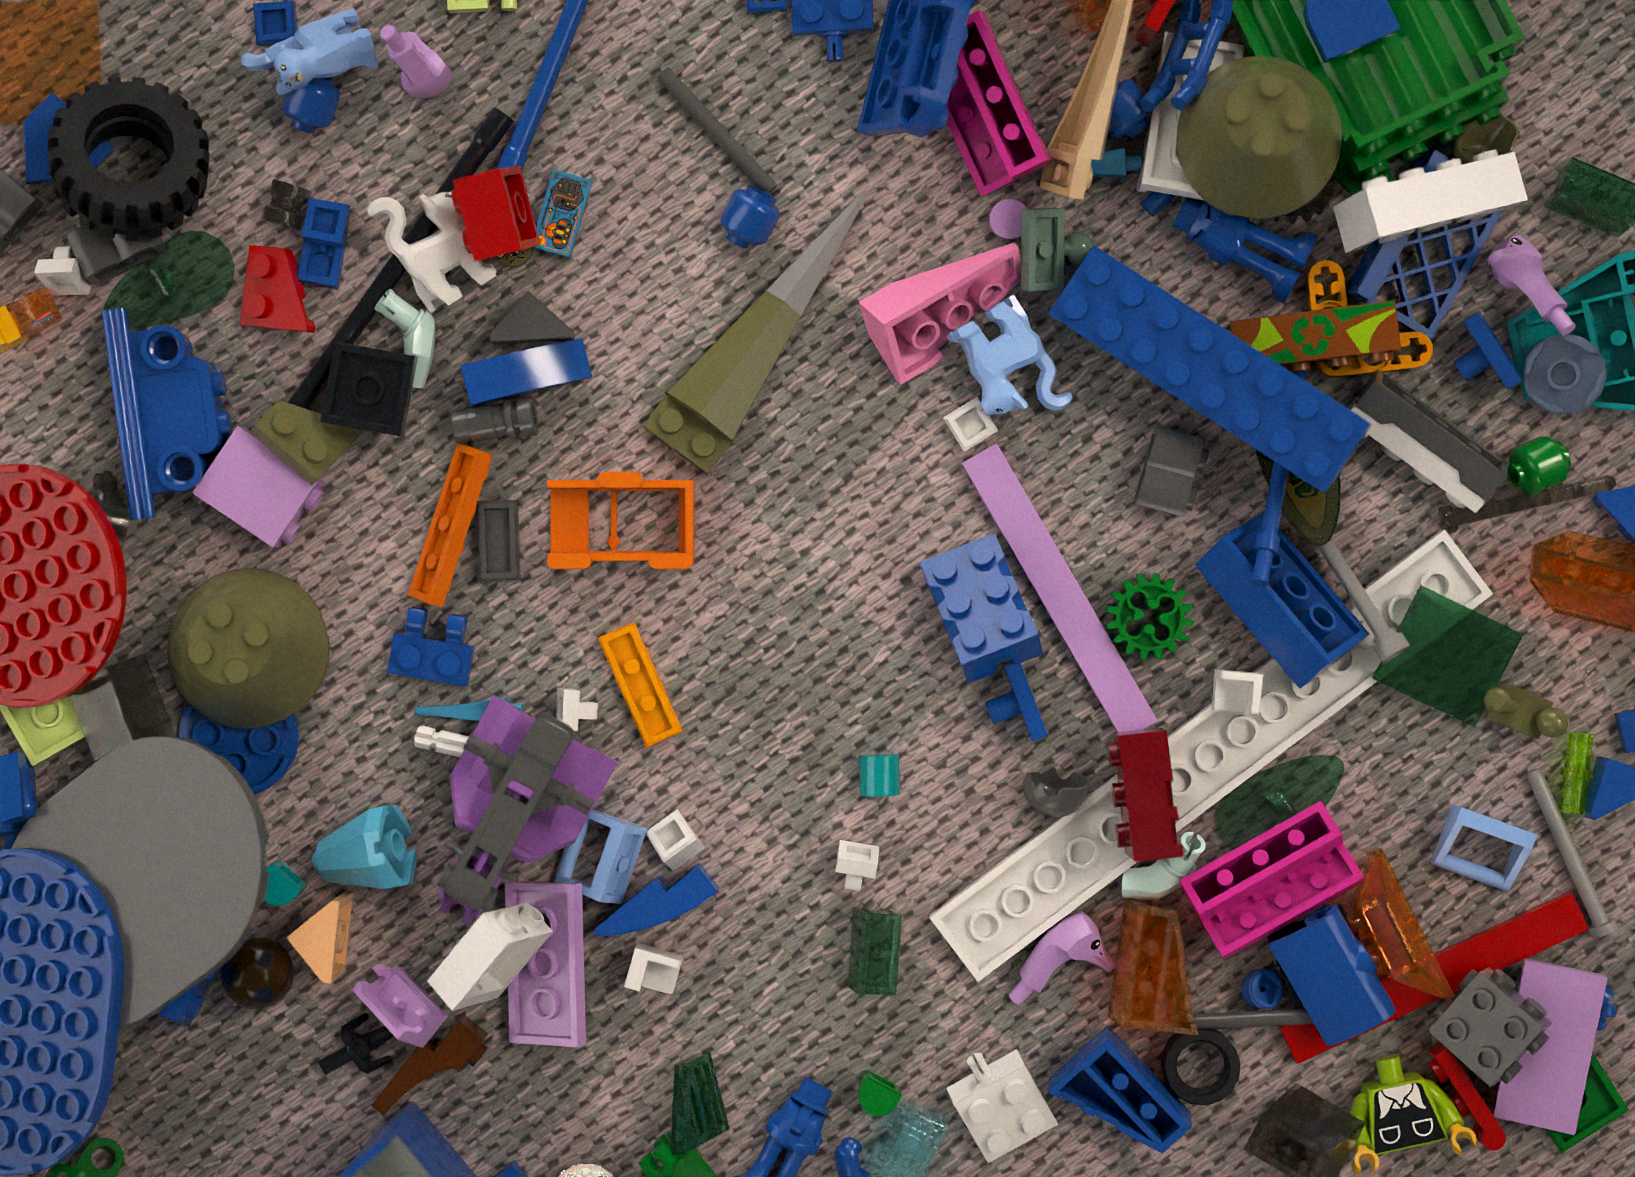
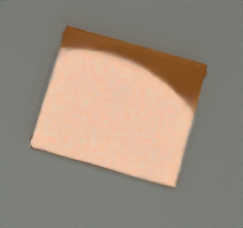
(45, 51)

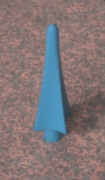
(1114, 164)
(466, 711)

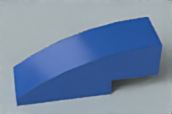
(525, 372)
(659, 903)

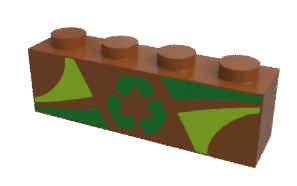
(1324, 335)

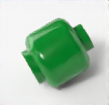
(1538, 465)

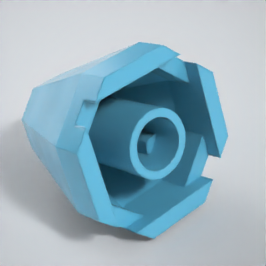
(368, 851)

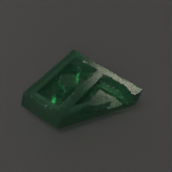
(696, 1105)

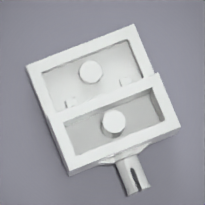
(1001, 1104)

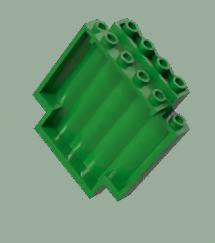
(1405, 86)

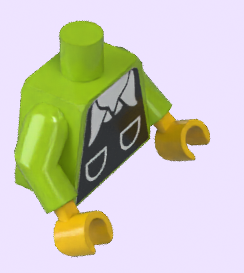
(1403, 1114)

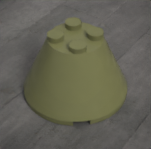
(1259, 138)
(248, 648)

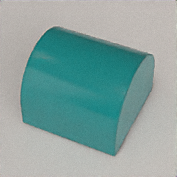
(879, 775)
(282, 884)

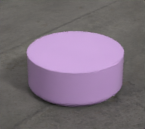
(1006, 219)

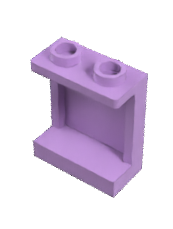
(258, 489)

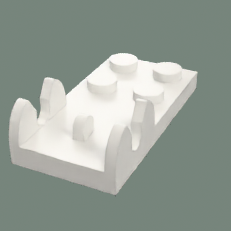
(1161, 165)

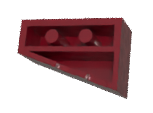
(1144, 795)

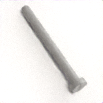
(1601, 924)

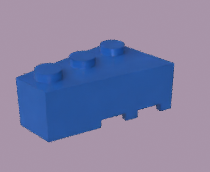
(1121, 1089)

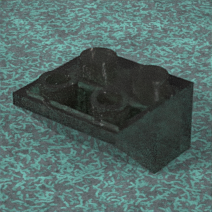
(1304, 1135)

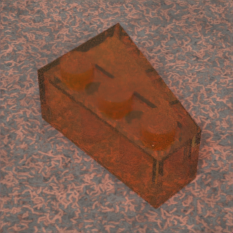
(1150, 971)

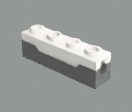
(1428, 443)

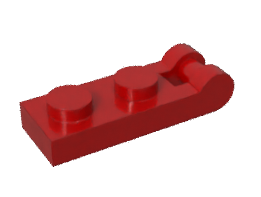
(1466, 1097)

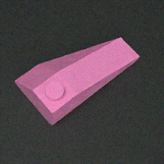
(916, 313)

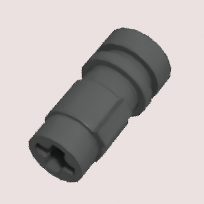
(490, 422)

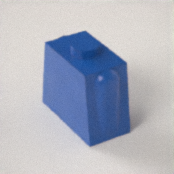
(17, 792)

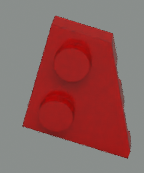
(273, 292)

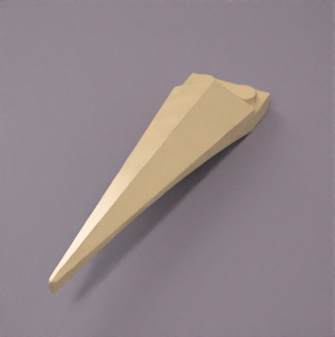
(1088, 116)

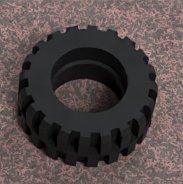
(128, 111)

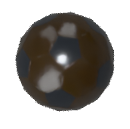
(258, 974)

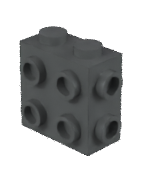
(1490, 1025)

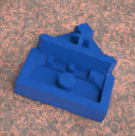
(36, 141)

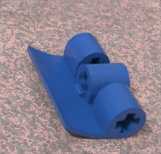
(1333, 976)

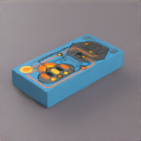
(562, 213)

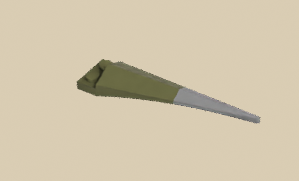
(717, 392)

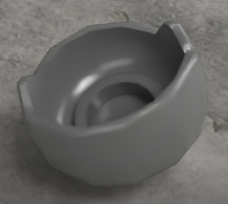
(1053, 794)

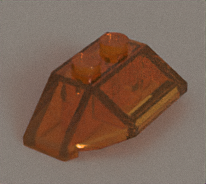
(1586, 578)
(1393, 930)

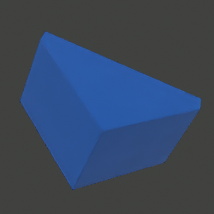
(1610, 788)

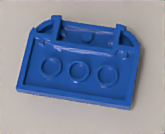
(914, 67)

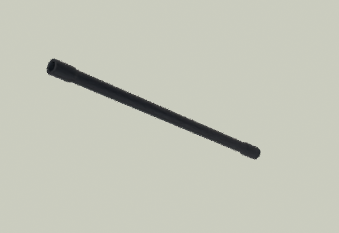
(484, 142)

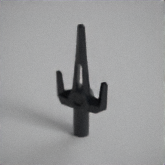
(357, 1048)

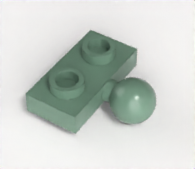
(1045, 248)

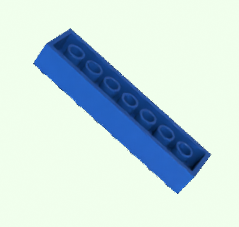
(1210, 369)

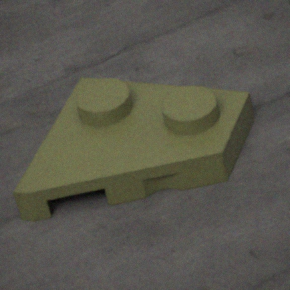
(302, 439)

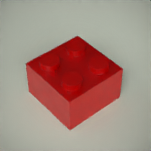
(495, 212)

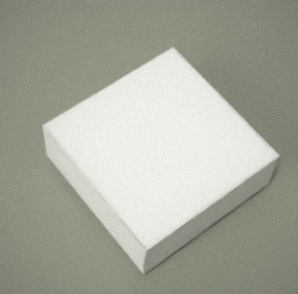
(970, 424)

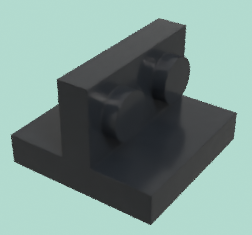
(369, 389)

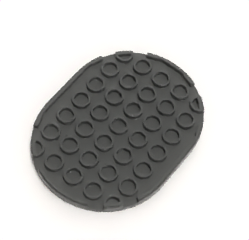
(173, 853)

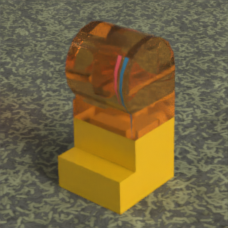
(27, 318)

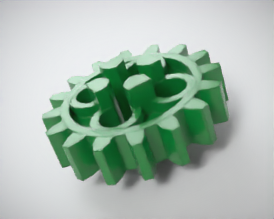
(1145, 638)

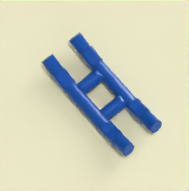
(1194, 68)

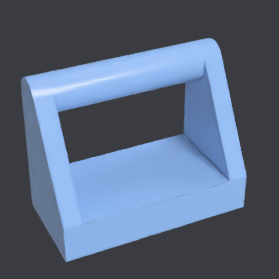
(1459, 816)
(615, 862)

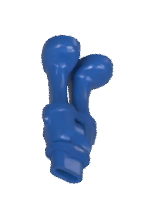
(1224, 238)
(796, 1128)

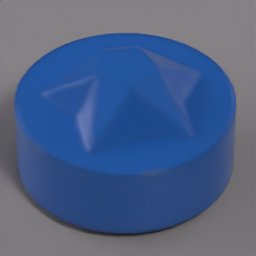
(1262, 989)

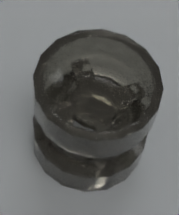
(290, 196)

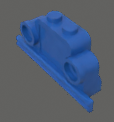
(163, 410)

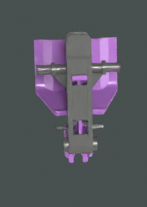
(520, 794)

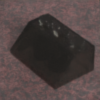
(121, 707)

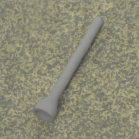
(1387, 640)

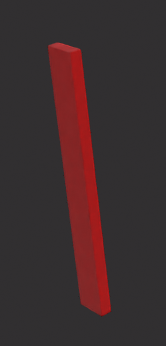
(1493, 948)

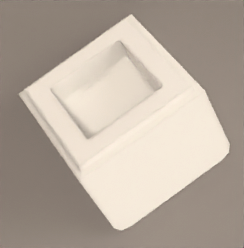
(674, 840)

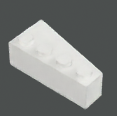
(1429, 199)

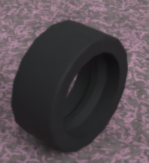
(1206, 1095)

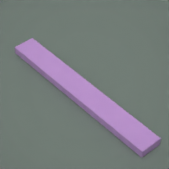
(1058, 590)

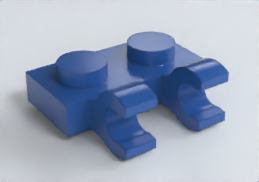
(432, 658)

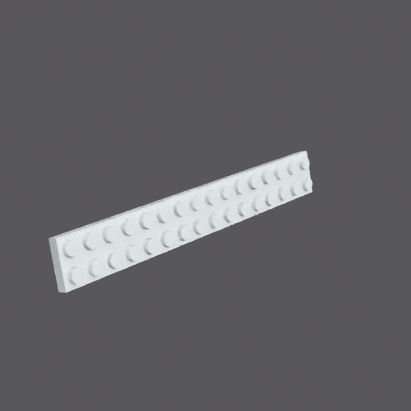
(1208, 761)

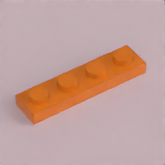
(450, 525)

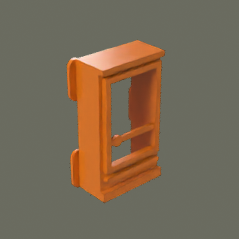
(571, 522)

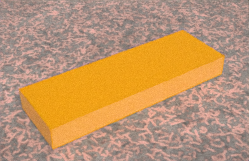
(640, 684)

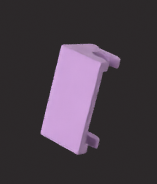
(401, 1005)

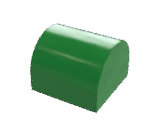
(878, 1094)

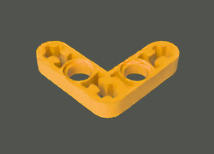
(1358, 364)

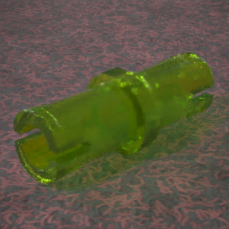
(1576, 773)

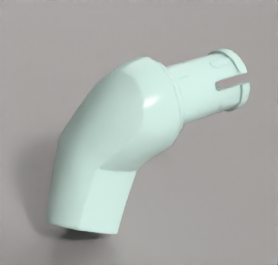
(417, 331)
(1164, 875)

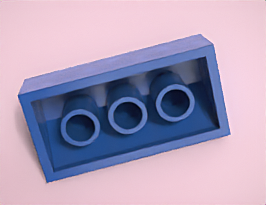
(1292, 615)

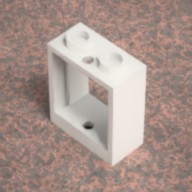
(490, 955)

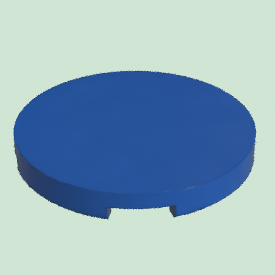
(257, 753)

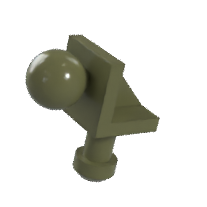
(1524, 712)

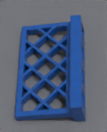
(1380, 258)

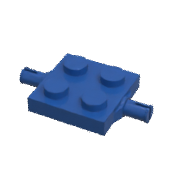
(832, 21)

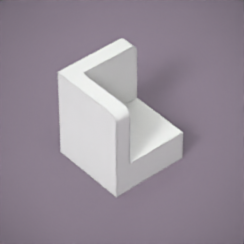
(1237, 691)
(653, 969)

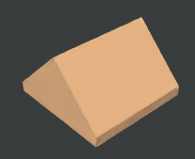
(324, 938)

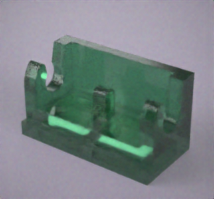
(1594, 197)
(874, 951)

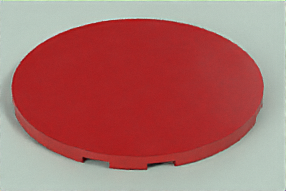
(57, 586)

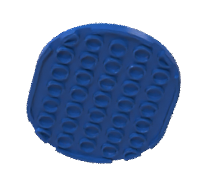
(55, 1008)

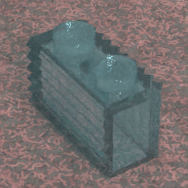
(909, 1142)

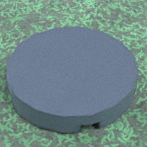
(1564, 374)

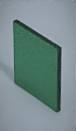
(1450, 657)

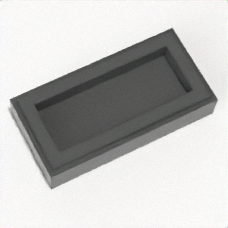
(498, 540)

